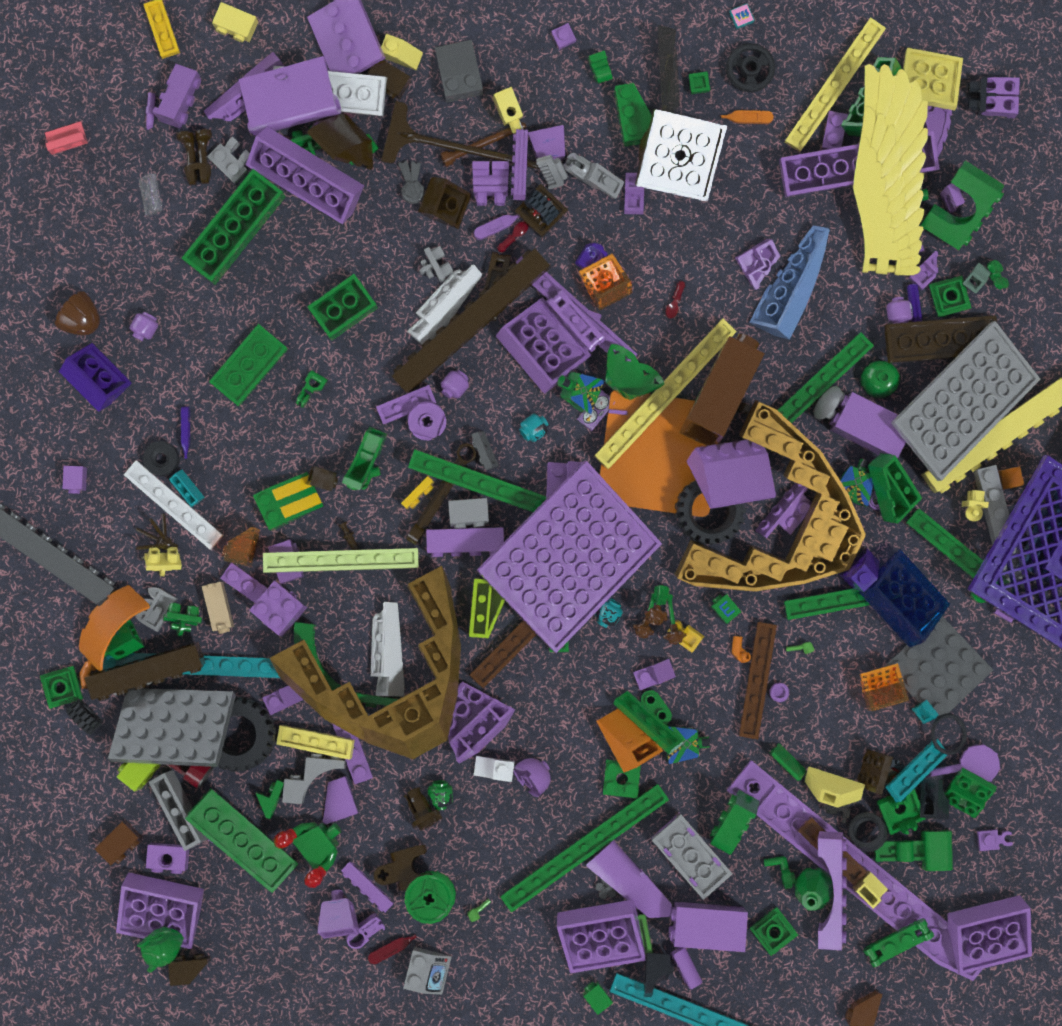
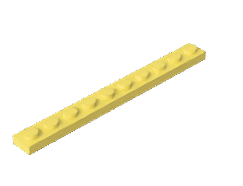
(664, 395)

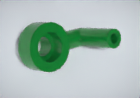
(787, 877)

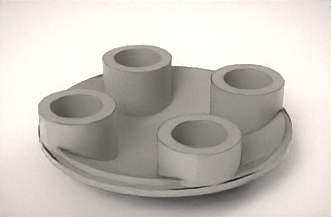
(828, 402)

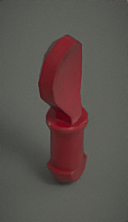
(519, 230)
(672, 308)

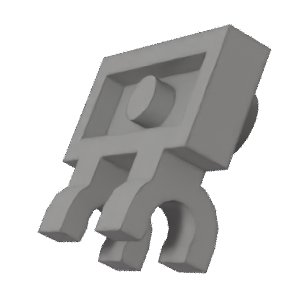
(227, 163)

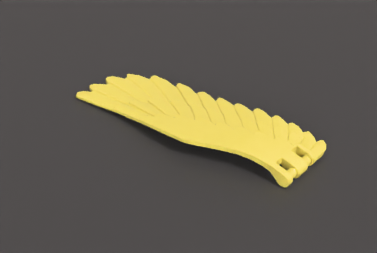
(889, 171)

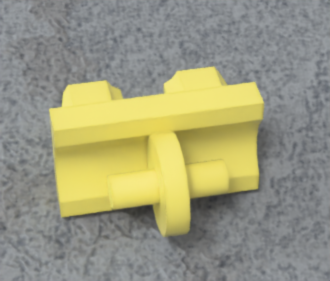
(975, 504)
(162, 561)

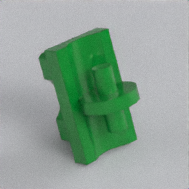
(305, 141)
(173, 615)

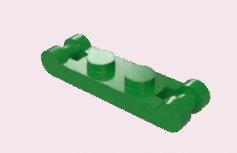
(898, 942)

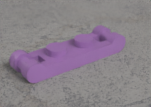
(575, 320)

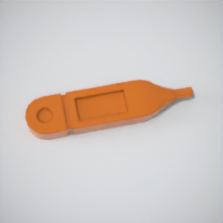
(750, 117)

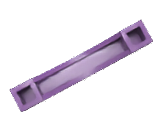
(831, 850)

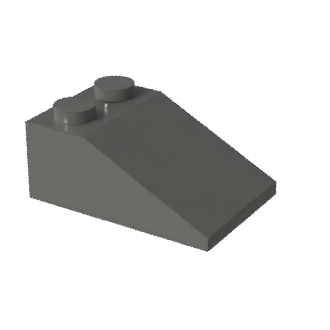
(459, 71)

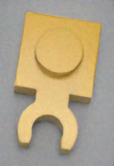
(692, 639)

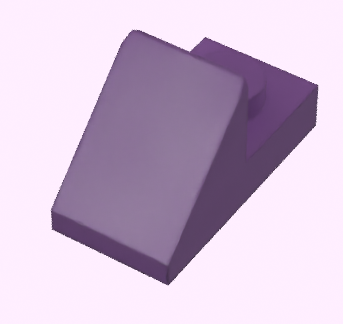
(654, 674)
(281, 699)

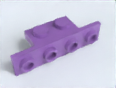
(788, 511)

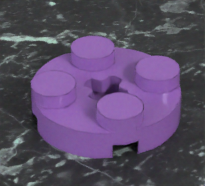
(432, 429)

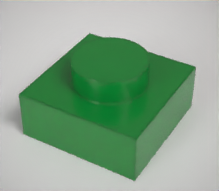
(699, 83)

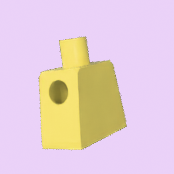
(505, 101)

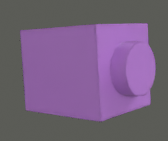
(74, 479)

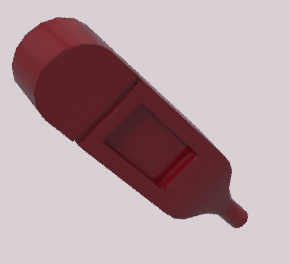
(389, 949)

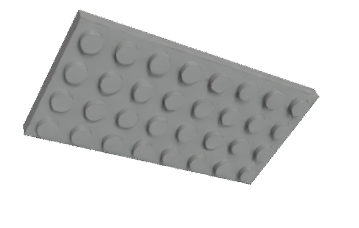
(965, 401)

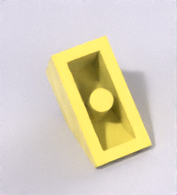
(401, 52)

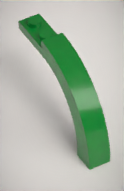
(307, 632)

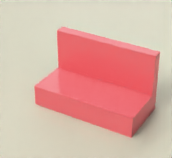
(65, 138)

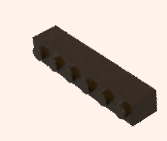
(145, 670)

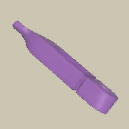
(494, 226)

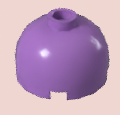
(533, 775)

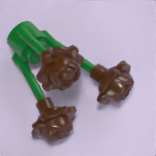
(656, 617)

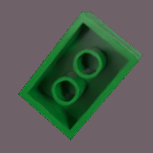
(342, 307)

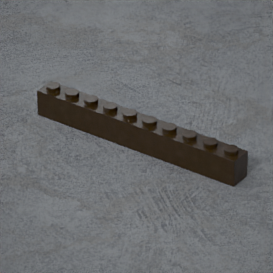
(471, 321)

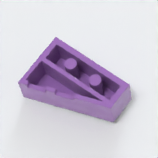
(178, 96)

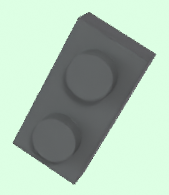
(485, 451)

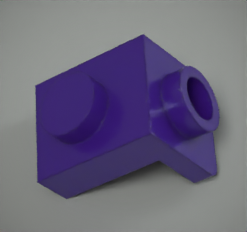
(590, 254)

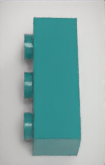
(186, 488)

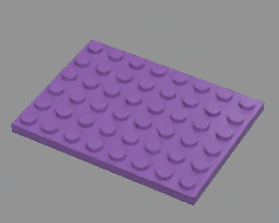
(569, 556)

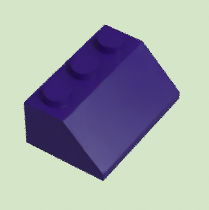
(94, 376)

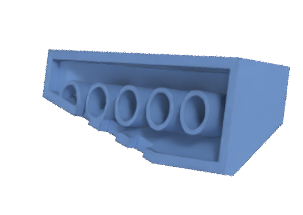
(788, 296)

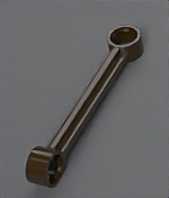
(419, 528)

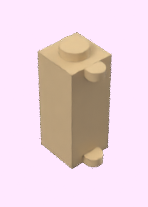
(218, 607)

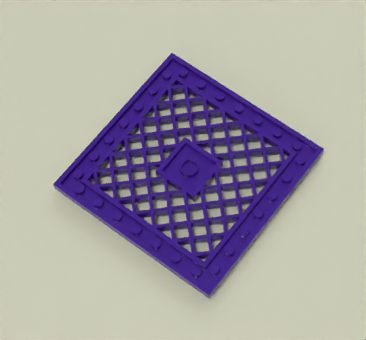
(1002, 550)

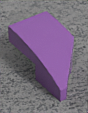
(927, 273)

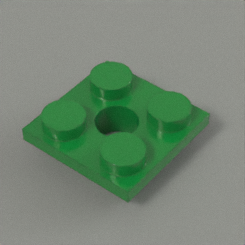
(942, 304)
(72, 690)
(613, 788)
(773, 919)

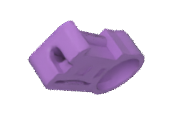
(367, 928)

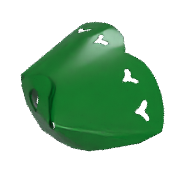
(628, 376)

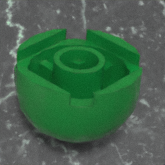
(880, 379)

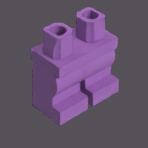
(490, 185)

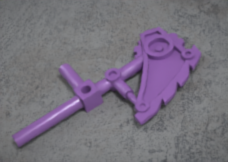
(939, 122)

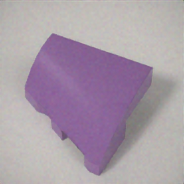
(761, 258)
(339, 801)

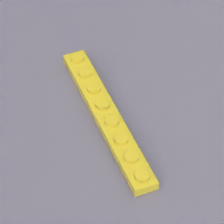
(835, 85)

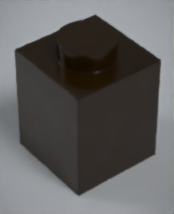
(322, 478)

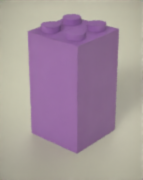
(867, 425)
(708, 926)

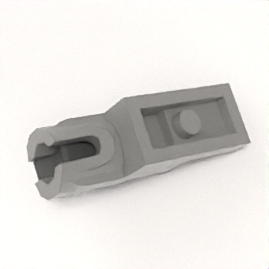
(593, 175)

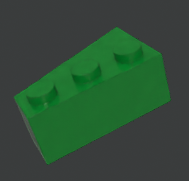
(632, 114)
(893, 488)

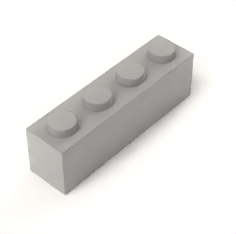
(176, 807)

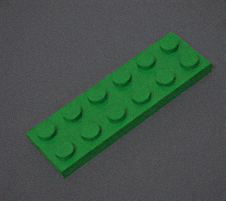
(241, 840)

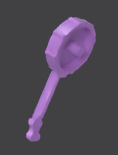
(976, 759)

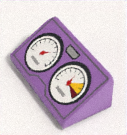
(600, 410)

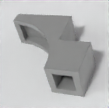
(296, 788)

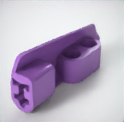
(628, 880)

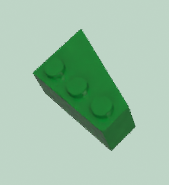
(734, 821)

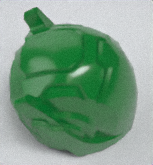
(160, 947)

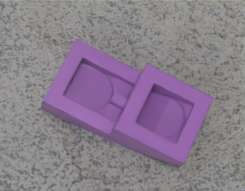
(633, 195)

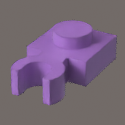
(990, 839)

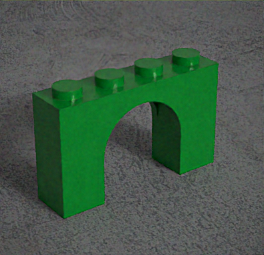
(958, 230)

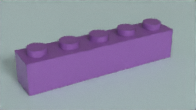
(367, 887)

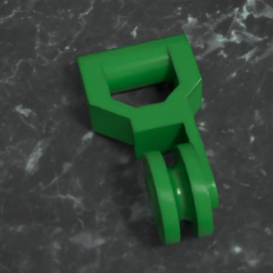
(318, 378)

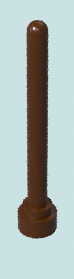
(449, 157)

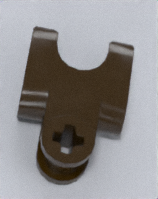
(401, 868)

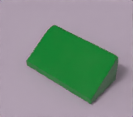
(788, 762)

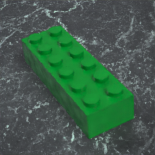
(233, 227)

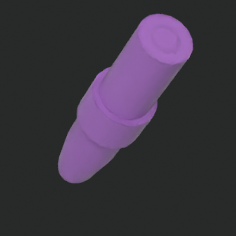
(149, 114)

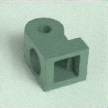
(979, 275)

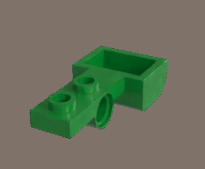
(932, 849)

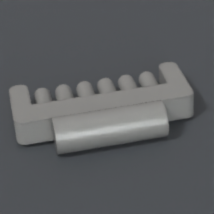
(552, 170)

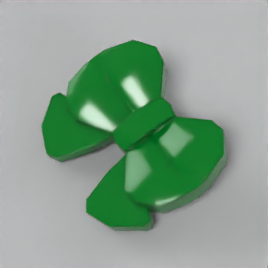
(995, 268)

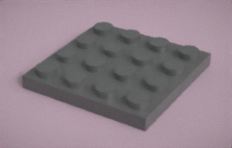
(941, 668)

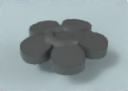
(605, 890)

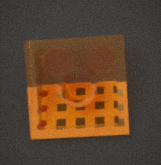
(606, 282)
(242, 548)
(883, 687)

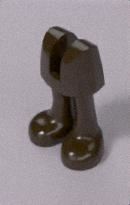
(202, 138)

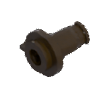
(421, 810)

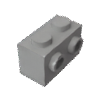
(468, 513)

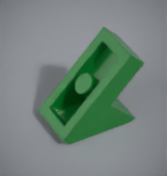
(268, 802)

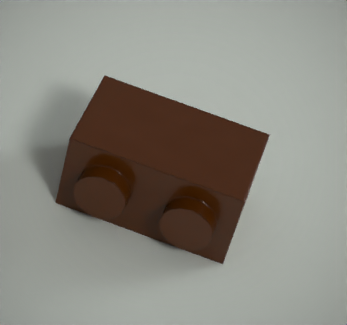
(118, 842)

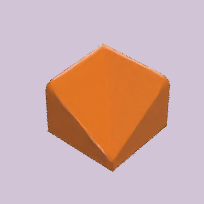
(1011, 478)

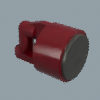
(195, 774)

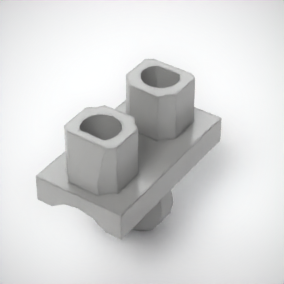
(441, 271)

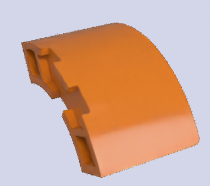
(107, 620)

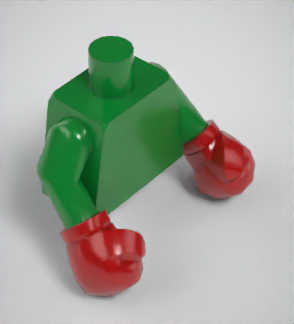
(316, 845)

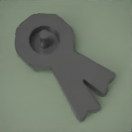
(412, 191)

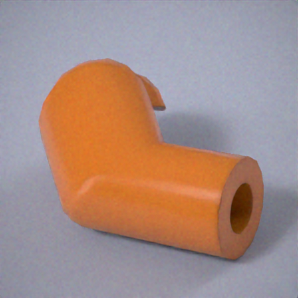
(738, 652)
(86, 669)

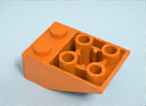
(627, 740)

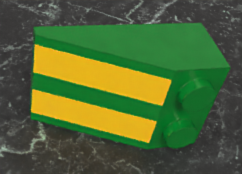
(287, 501)

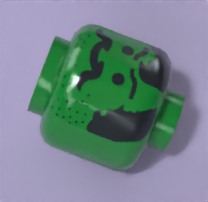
(440, 794)

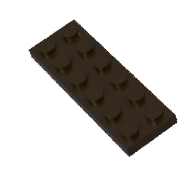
(932, 338)

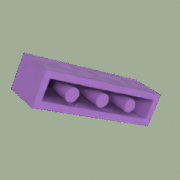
(463, 541)

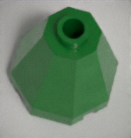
(814, 888)

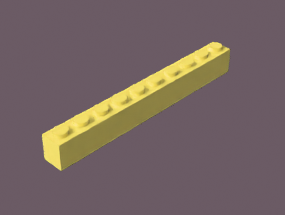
(1001, 436)

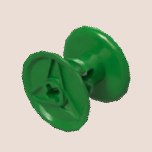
(418, 901)

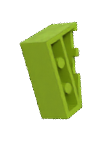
(485, 609)

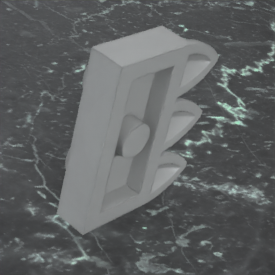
(158, 607)

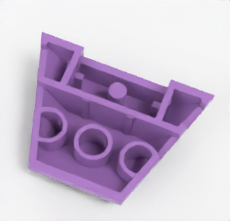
(475, 721)

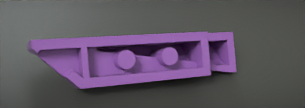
(231, 102)

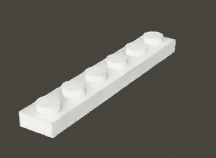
(173, 505)

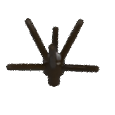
(163, 542)

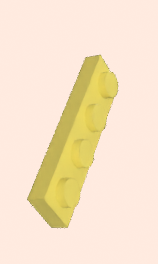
(315, 742)

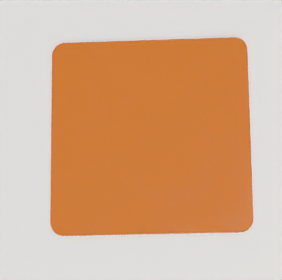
(656, 463)

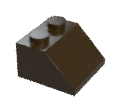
(444, 202)

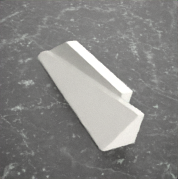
(444, 303)
(387, 652)

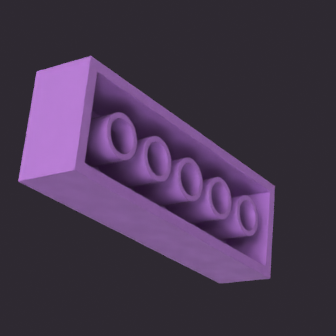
(304, 175)

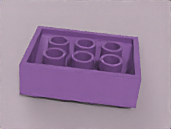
(536, 350)
(732, 473)
(158, 903)
(990, 934)
(601, 936)

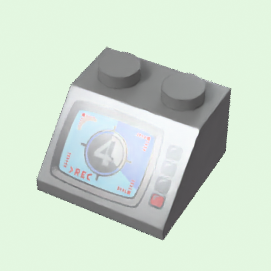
(427, 971)

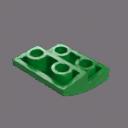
(969, 792)

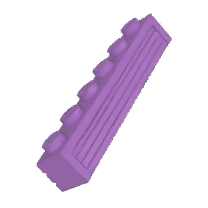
(520, 167)

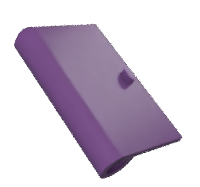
(292, 101)

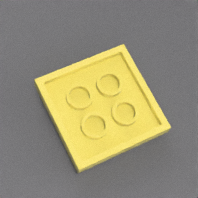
(936, 75)

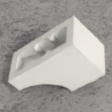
(494, 768)

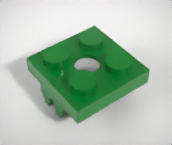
(901, 821)

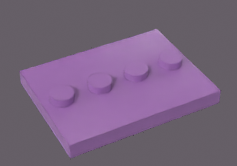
(346, 36)

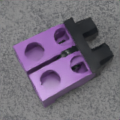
(995, 96)

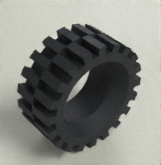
(725, 531)

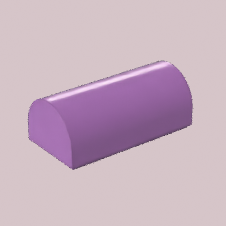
(686, 967)

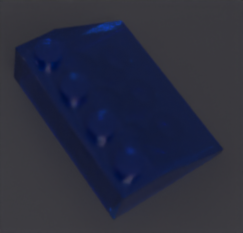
(906, 599)

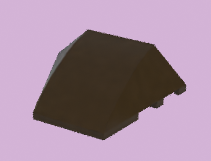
(343, 140)

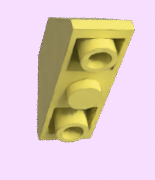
(832, 788)

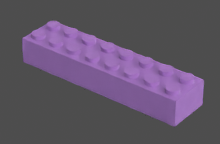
(834, 168)

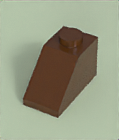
(864, 1010)

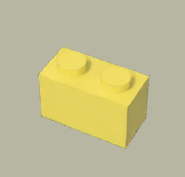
(235, 23)

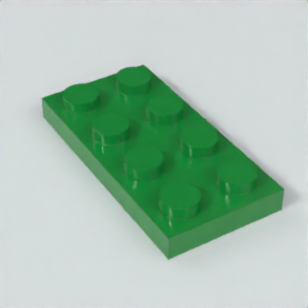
(248, 365)

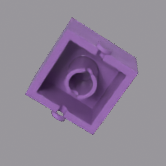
(278, 608)

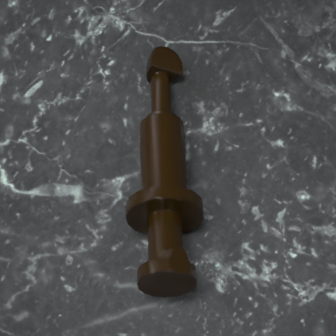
(349, 536)

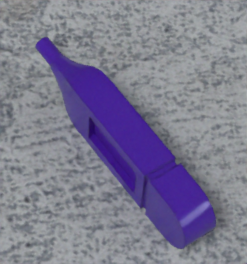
(185, 429)

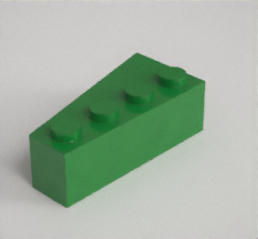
(854, 121)

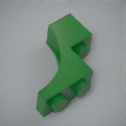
(365, 458)

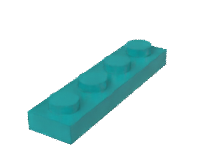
(915, 771)

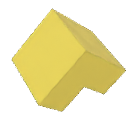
(870, 889)

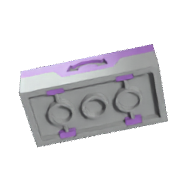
(691, 856)

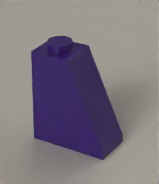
(862, 571)

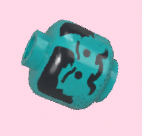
(533, 428)
(609, 613)

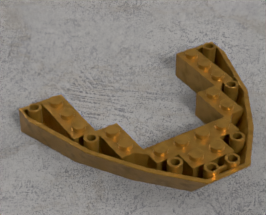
(825, 539)
(416, 720)

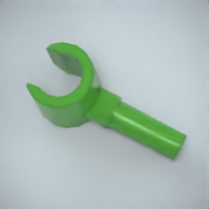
(807, 647)
(474, 915)

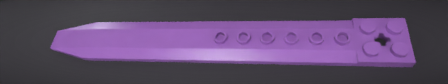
(898, 905)

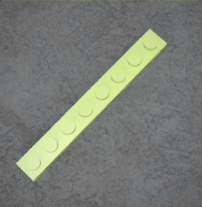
(340, 560)

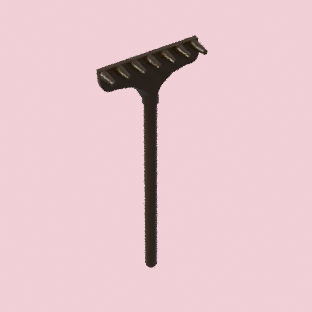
(401, 134)

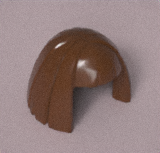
(78, 315)

